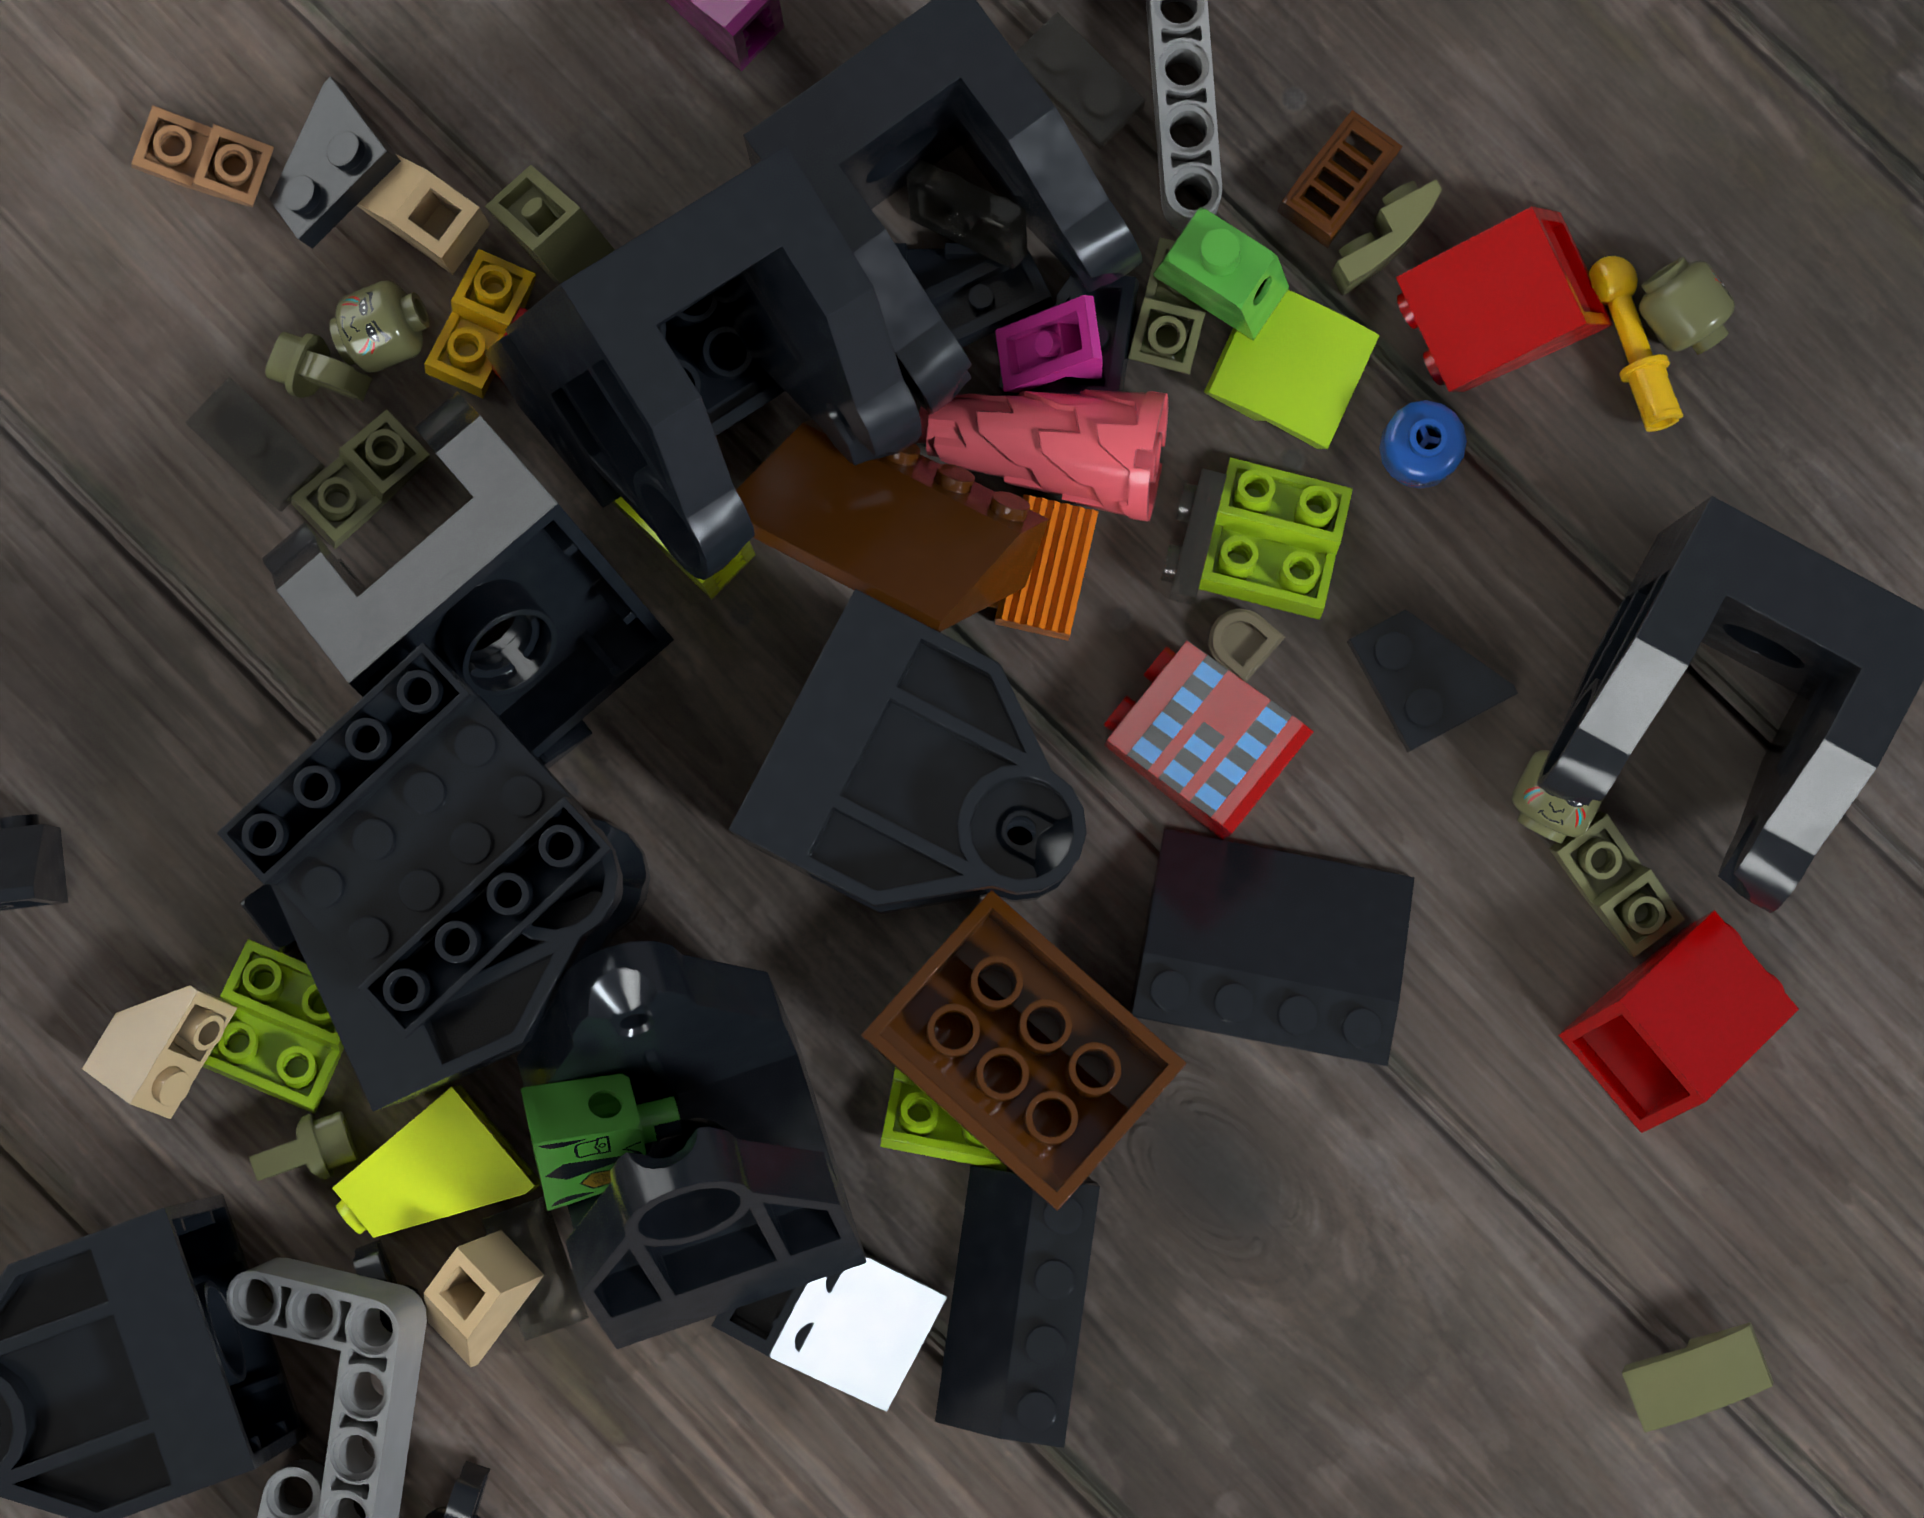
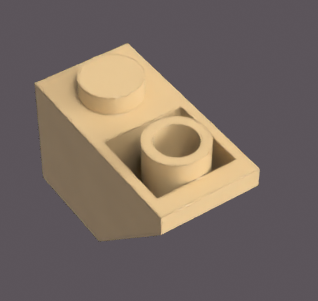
(426, 214)
(159, 1048)
(479, 1294)

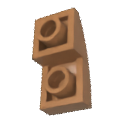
(202, 157)

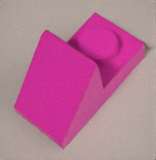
(1050, 346)

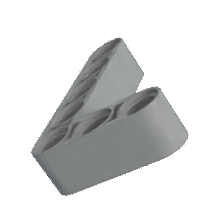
(1184, 105)
(364, 1350)

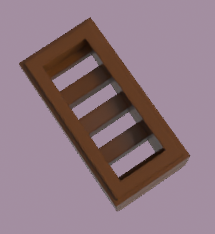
(1311, 217)

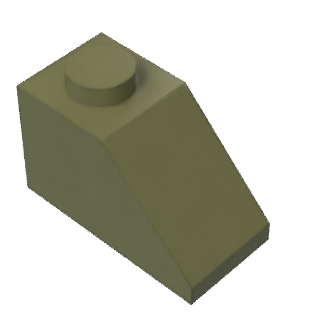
(548, 225)

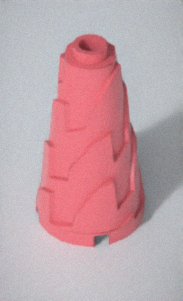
(1085, 446)

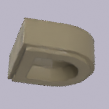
(1242, 641)

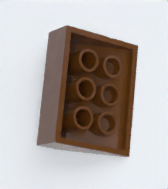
(894, 527)
(1024, 1050)

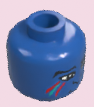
(1407, 459)

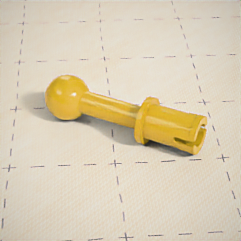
(1615, 283)

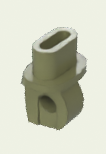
(306, 366)
(319, 1146)

